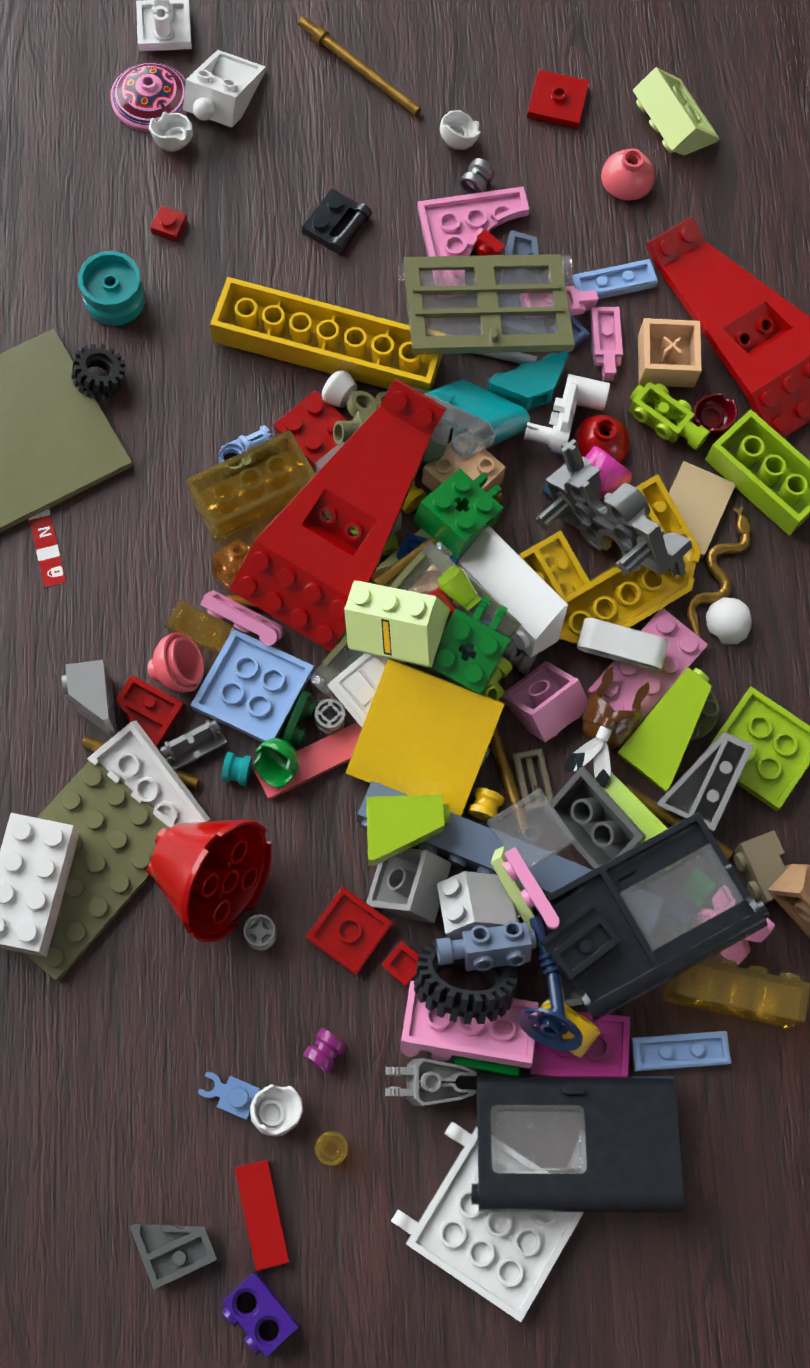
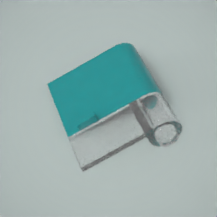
(478, 416)

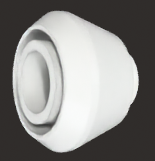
(339, 389)

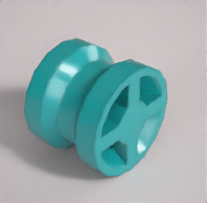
(236, 768)

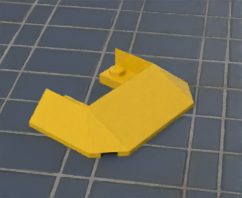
(612, 594)

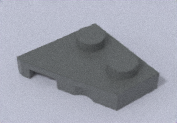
(172, 1250)

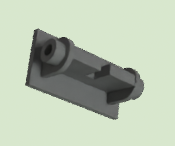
(193, 745)

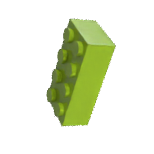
(765, 470)

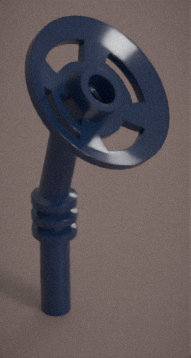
(550, 1021)

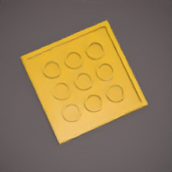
(424, 735)

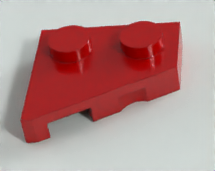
(150, 708)

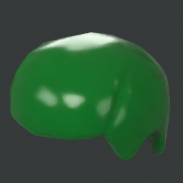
(277, 762)

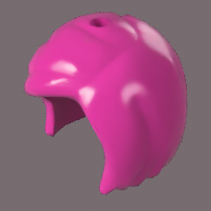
(612, 472)

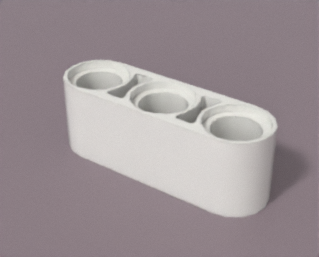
(623, 644)

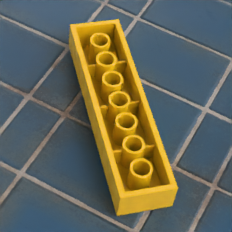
(319, 336)

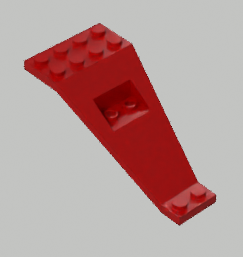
(730, 303)
(308, 562)

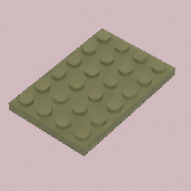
(107, 862)

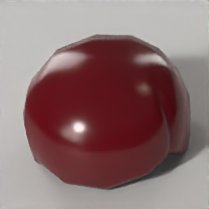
(715, 413)

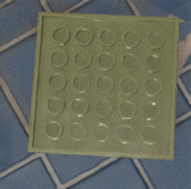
(49, 432)

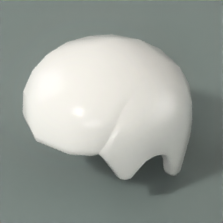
(459, 130)
(171, 131)
(729, 620)
(276, 1110)

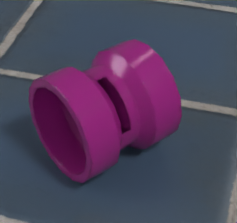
(324, 1051)

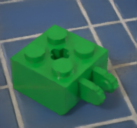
(459, 511)
(488, 643)

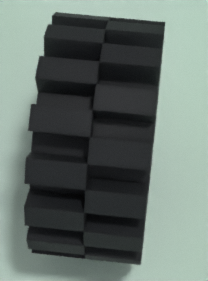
(98, 384)

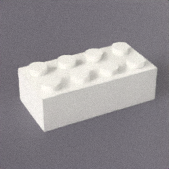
(32, 881)

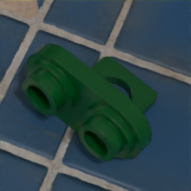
(305, 708)

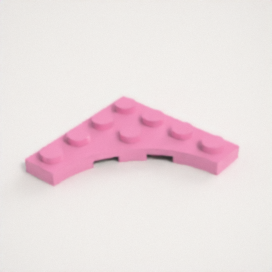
(454, 222)

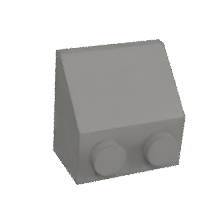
(91, 691)
(408, 885)
(472, 901)

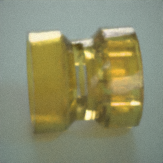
(331, 1153)

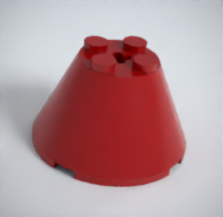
(211, 873)

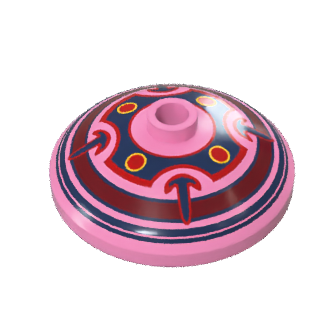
(138, 103)

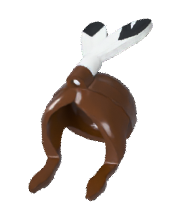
(605, 730)

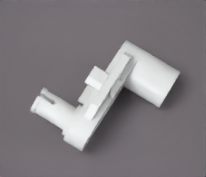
(577, 391)

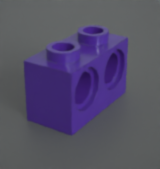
(267, 1308)

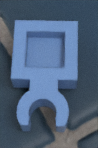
(234, 1095)

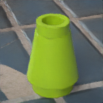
(458, 586)

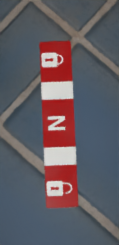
(47, 549)

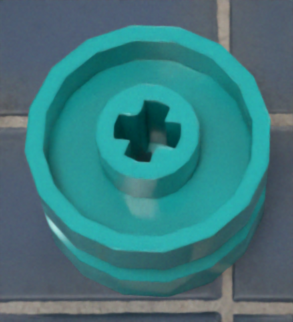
(111, 288)

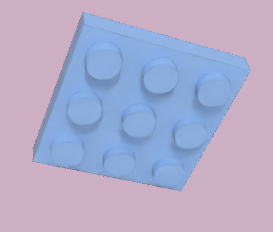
(252, 687)

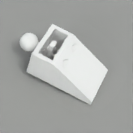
(222, 88)

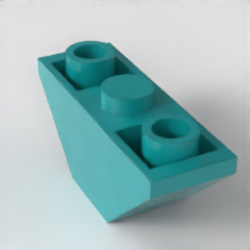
(531, 382)

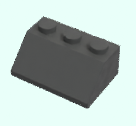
(595, 820)

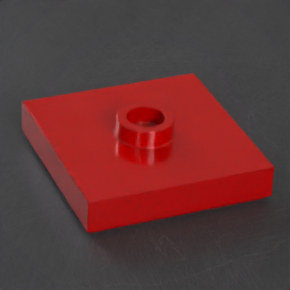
(558, 99)
(349, 930)

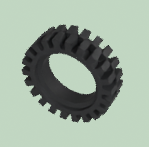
(463, 1002)

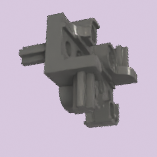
(623, 519)

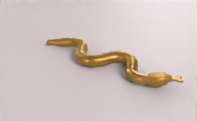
(721, 576)

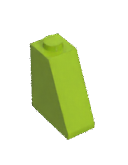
(402, 823)

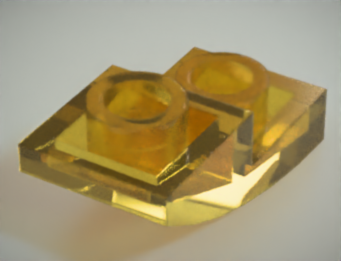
(199, 627)

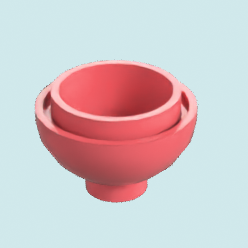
(628, 174)
(177, 663)

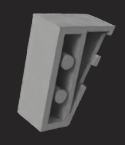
(709, 780)

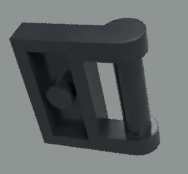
(329, 217)

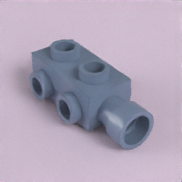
(494, 950)

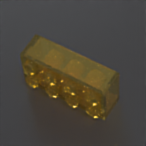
(249, 485)
(741, 992)

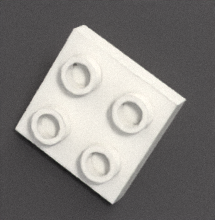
(163, 25)

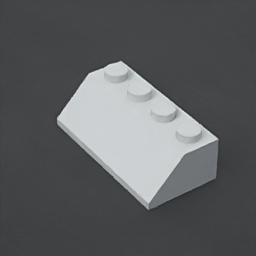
(518, 588)

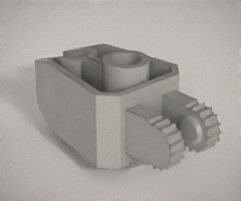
(425, 1082)

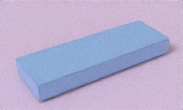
(617, 279)
(680, 1051)

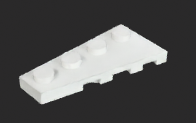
(140, 766)

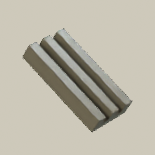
(538, 753)

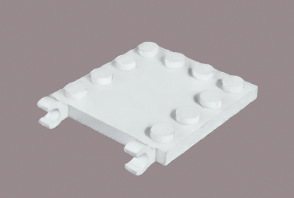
(490, 1252)

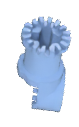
(245, 443)

